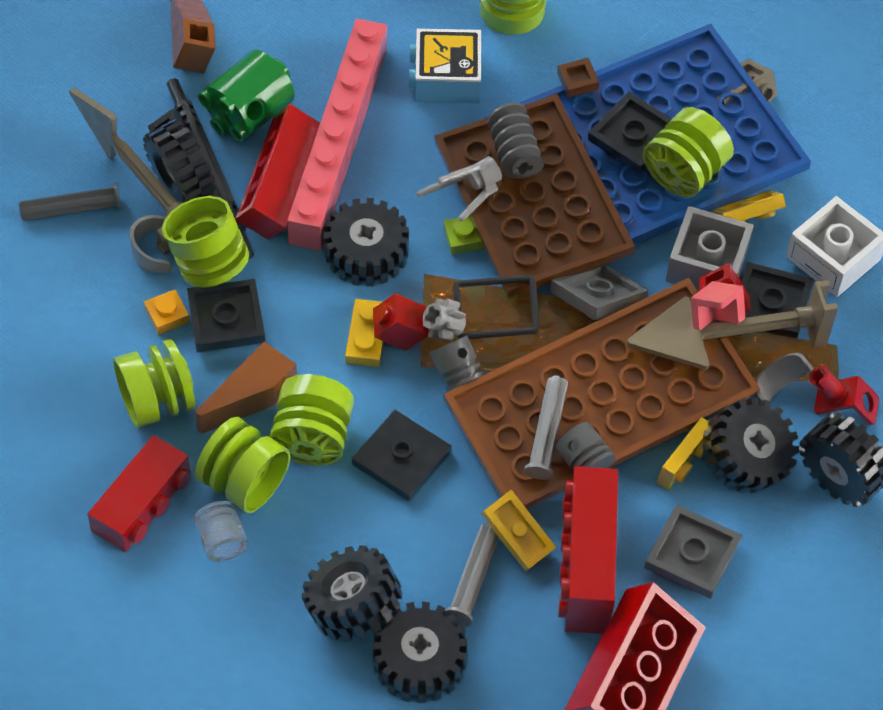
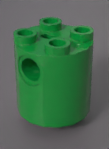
(248, 95)

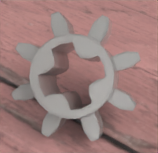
(444, 320)

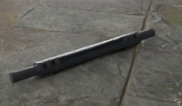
(196, 130)

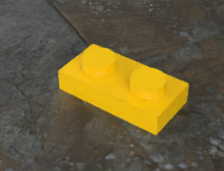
(759, 206)
(361, 344)
(678, 464)
(518, 530)

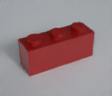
(140, 493)

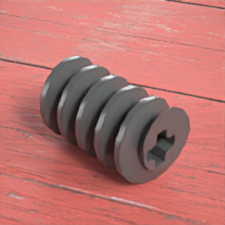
(515, 141)

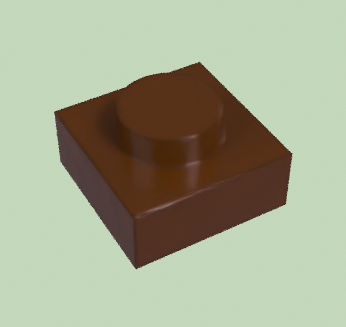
(578, 77)

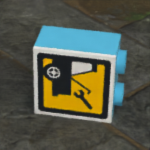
(446, 65)

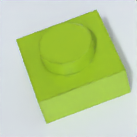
(461, 235)

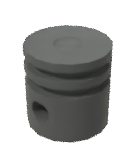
(457, 362)
(584, 448)

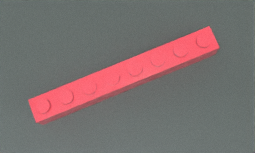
(337, 134)

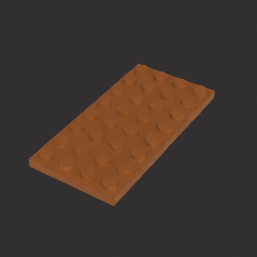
(621, 391)

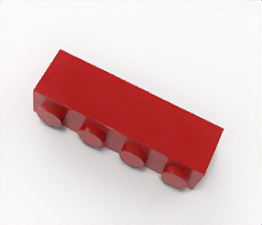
(278, 172)

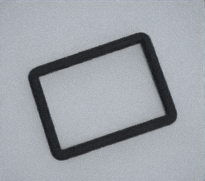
(501, 280)

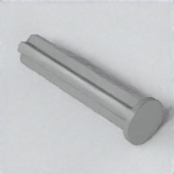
(547, 429)
(473, 576)

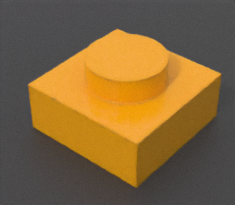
(166, 312)

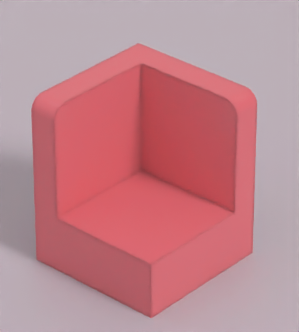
(719, 303)

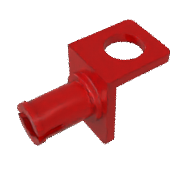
(843, 394)

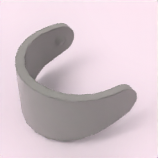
(137, 231)
(781, 373)

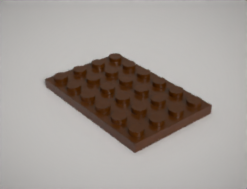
(544, 222)

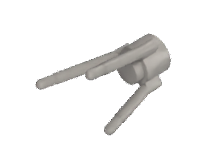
(480, 175)

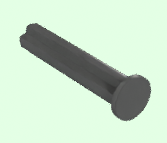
(70, 203)

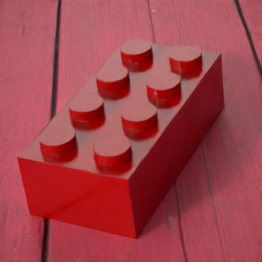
(588, 550)
(639, 654)

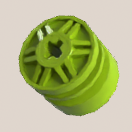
(512, 16)
(688, 152)
(205, 241)
(154, 383)
(313, 419)
(242, 464)

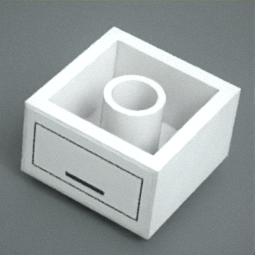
(836, 246)

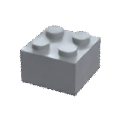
(706, 244)

